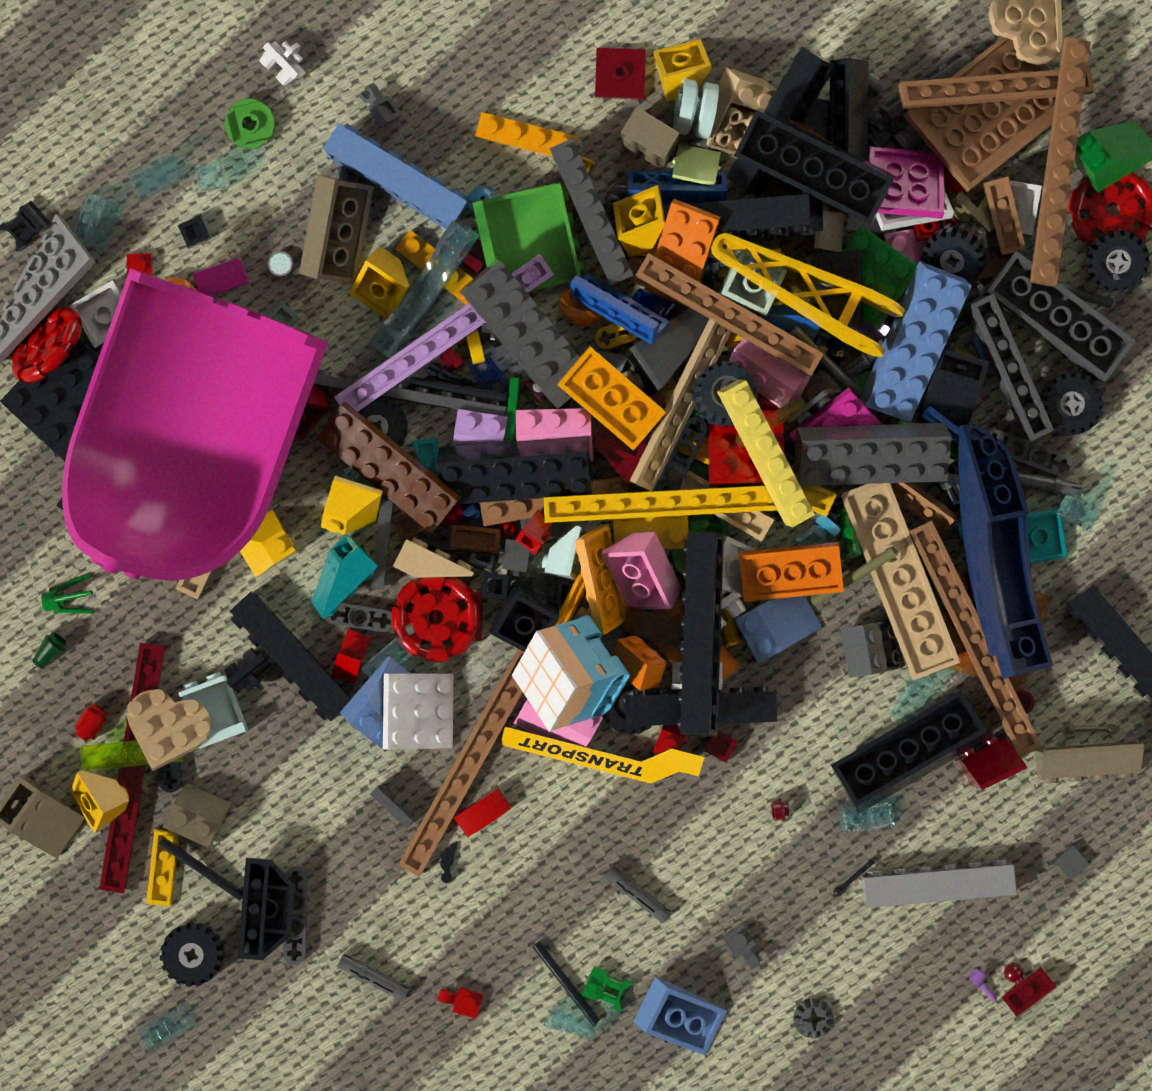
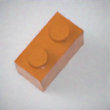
(641, 662)

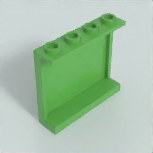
(530, 224)

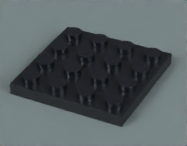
(54, 403)

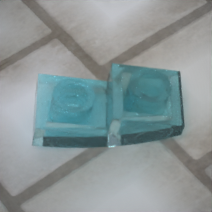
(873, 818)

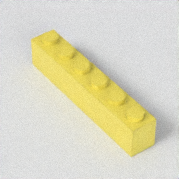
(765, 453)

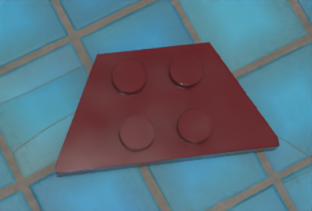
(617, 453)

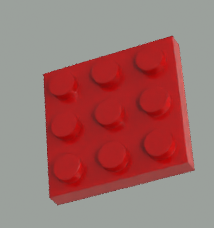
(732, 464)

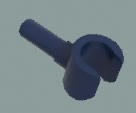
(471, 511)

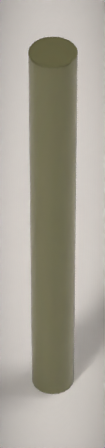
(859, 573)

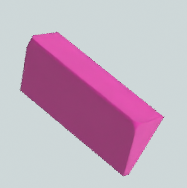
(221, 277)

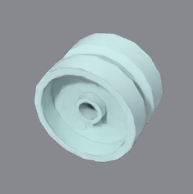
(694, 108)

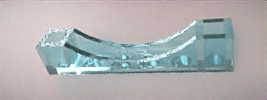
(409, 313)

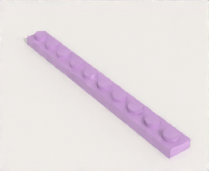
(432, 343)

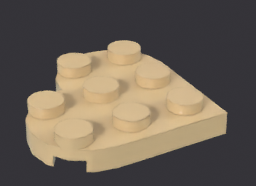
(1031, 25)
(167, 727)

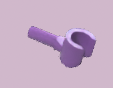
(978, 978)

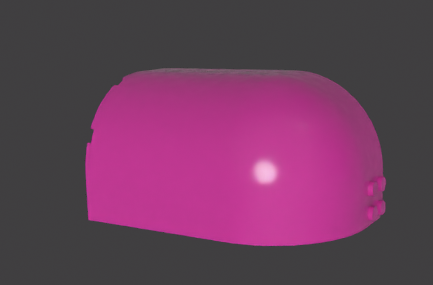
(183, 430)

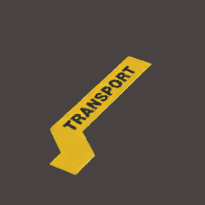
(646, 771)

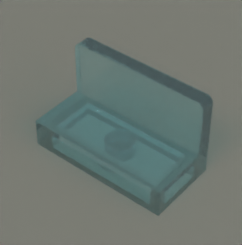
(157, 176)
(97, 222)

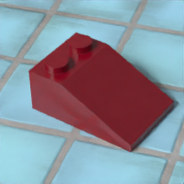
(991, 763)

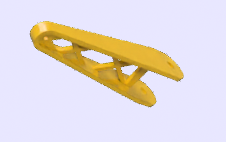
(838, 284)

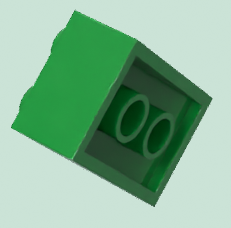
(1112, 153)

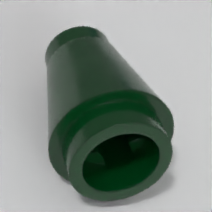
(50, 649)

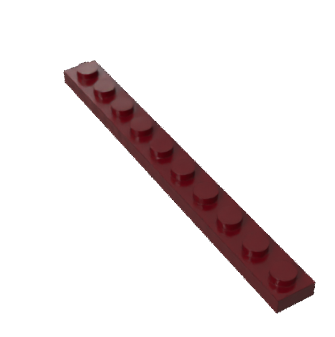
(123, 827)

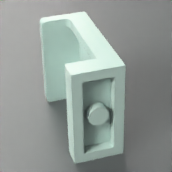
(221, 705)

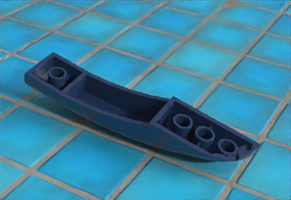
(998, 553)

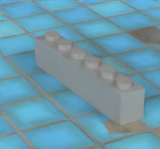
(938, 884)

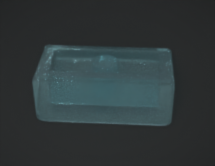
(395, 649)

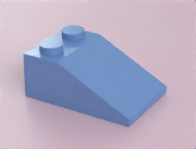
(776, 625)
(366, 707)
(679, 1016)

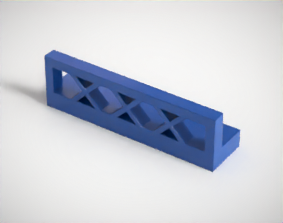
(677, 188)
(618, 308)

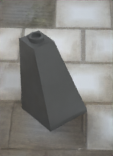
(662, 358)

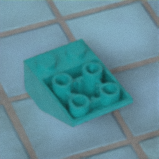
(342, 573)

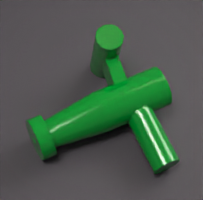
(849, 537)

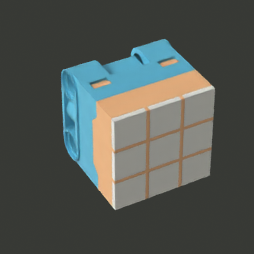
(570, 674)

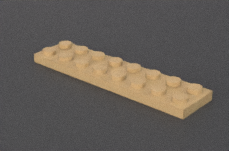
(901, 580)

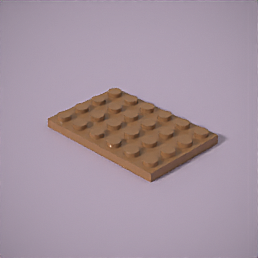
(983, 136)

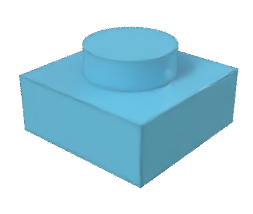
(826, 526)

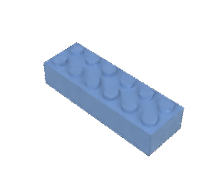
(394, 177)
(915, 342)

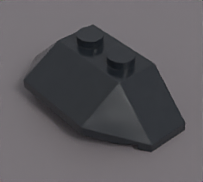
(265, 909)

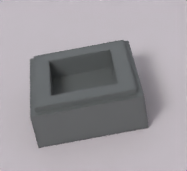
(1071, 862)

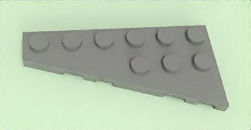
(43, 284)

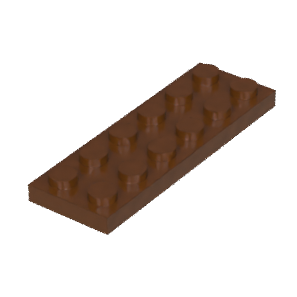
(388, 467)

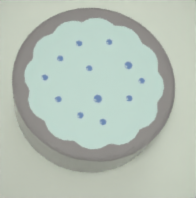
(280, 264)

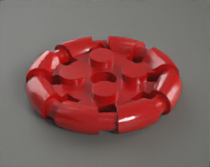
(1117, 194)
(47, 345)
(447, 628)

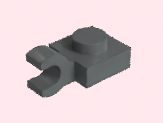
(381, 107)
(740, 943)

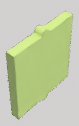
(696, 165)

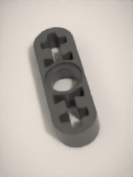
(376, 625)

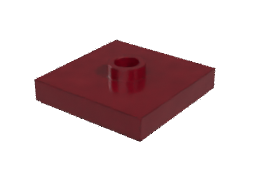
(620, 73)

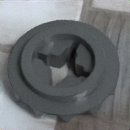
(804, 1010)

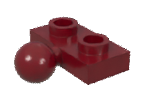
(1027, 991)

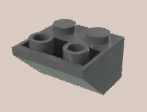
(871, 649)

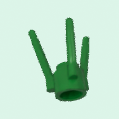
(54, 600)

